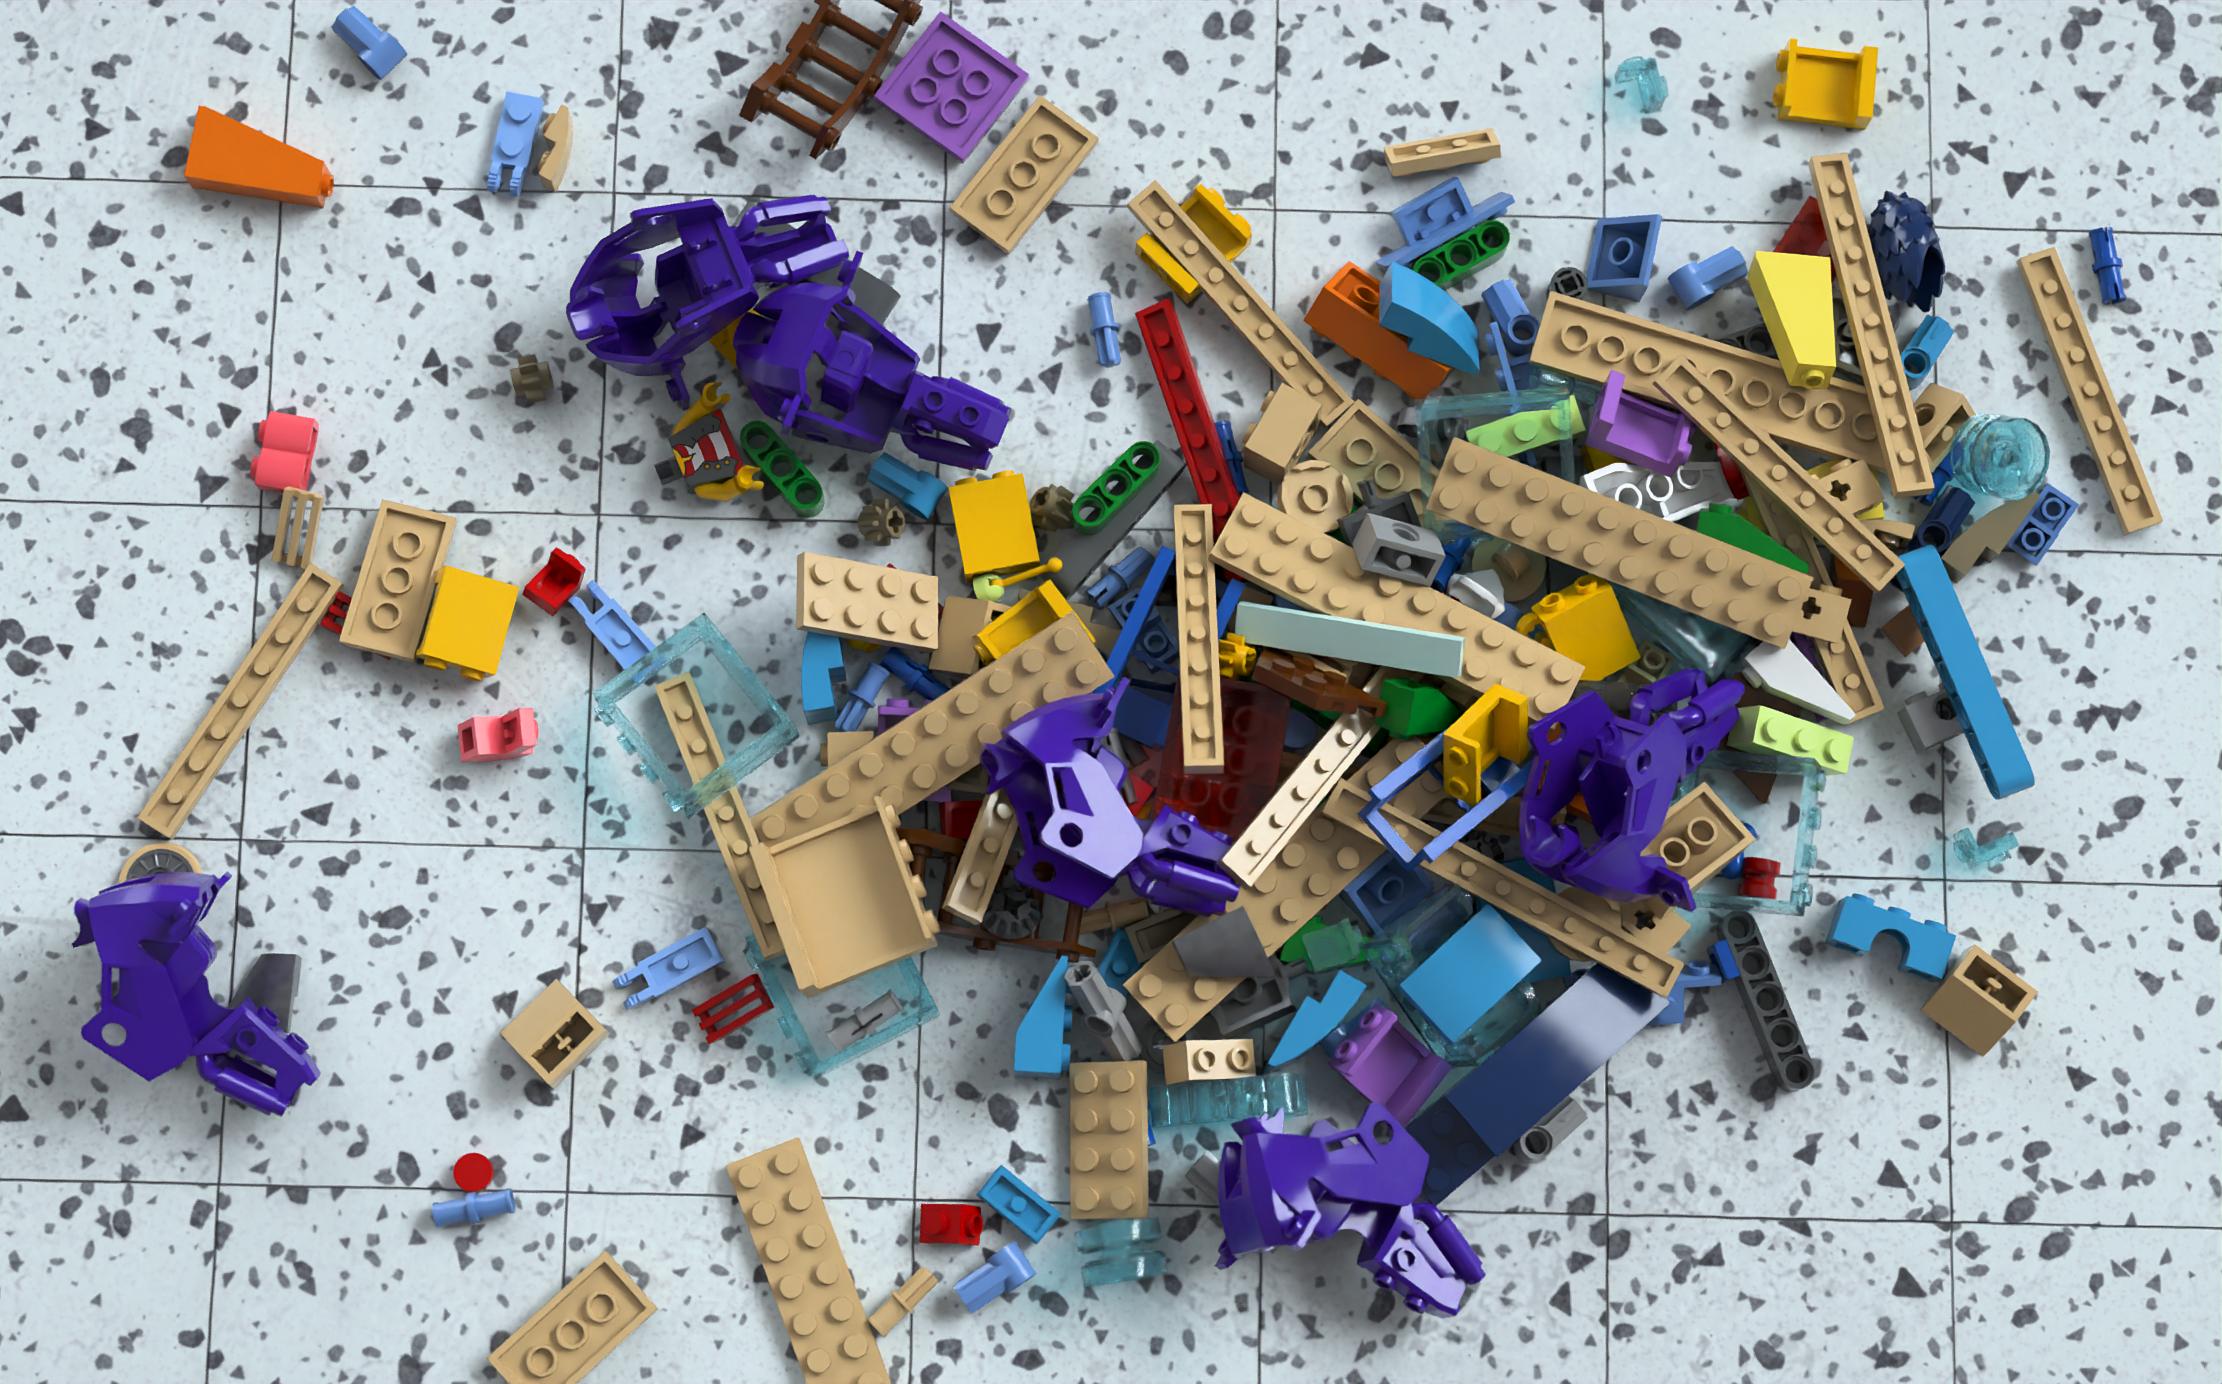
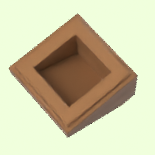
(1903, 631)

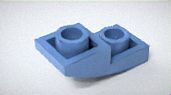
(2042, 524)
(1155, 637)

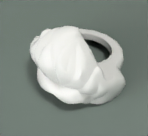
(1479, 591)

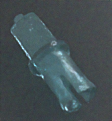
(1582, 390)

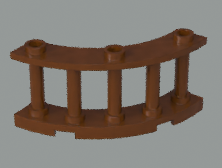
(804, 47)
(926, 842)

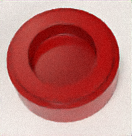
(473, 1172)

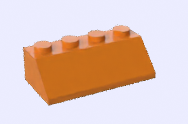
(1350, 317)

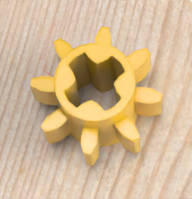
(1235, 657)

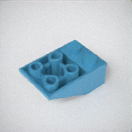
(1040, 1034)

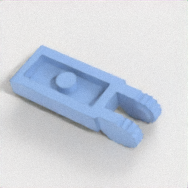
(515, 140)
(613, 628)
(672, 967)

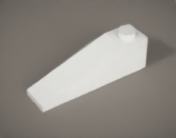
(1666, 497)

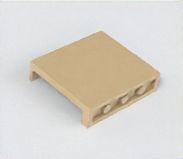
(846, 898)

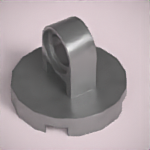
(1440, 430)

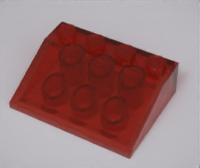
(1253, 750)

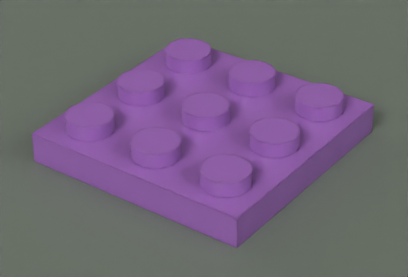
(951, 87)

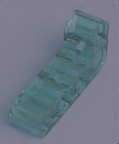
(1228, 1099)

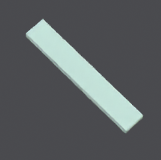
(1350, 639)

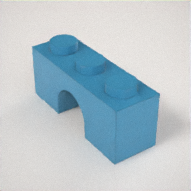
(1923, 945)

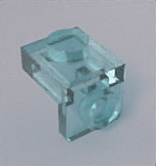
(1651, 85)
(1993, 852)
(1333, 945)

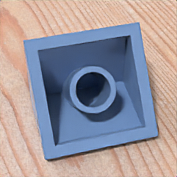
(1623, 255)
(1385, 891)

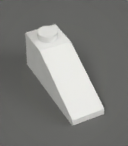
(1794, 678)

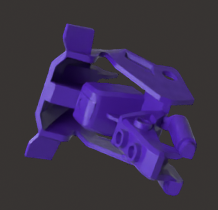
(697, 284)
(866, 377)
(1626, 783)
(1090, 829)
(167, 997)
(1297, 1194)

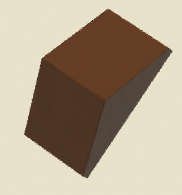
(1853, 589)

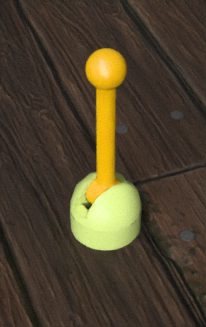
(992, 587)

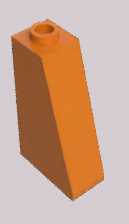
(251, 164)

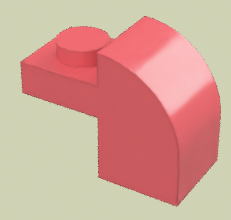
(498, 736)

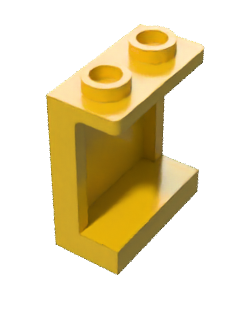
(1826, 86)
(1226, 231)
(994, 525)
(1022, 621)
(467, 623)
(1588, 627)
(1488, 729)

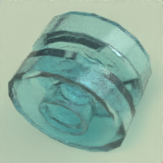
(2000, 456)
(1121, 1251)

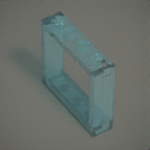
(1479, 405)
(736, 768)
(1809, 820)
(792, 1026)

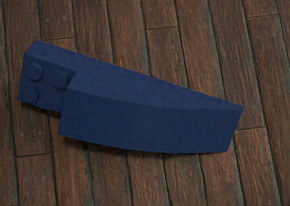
(1529, 1076)

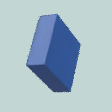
(1721, 955)

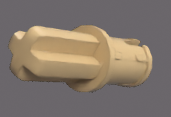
(1114, 915)
(903, 1301)

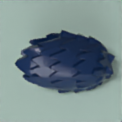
(1907, 251)

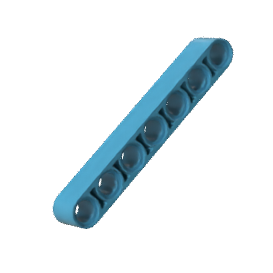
(1964, 673)

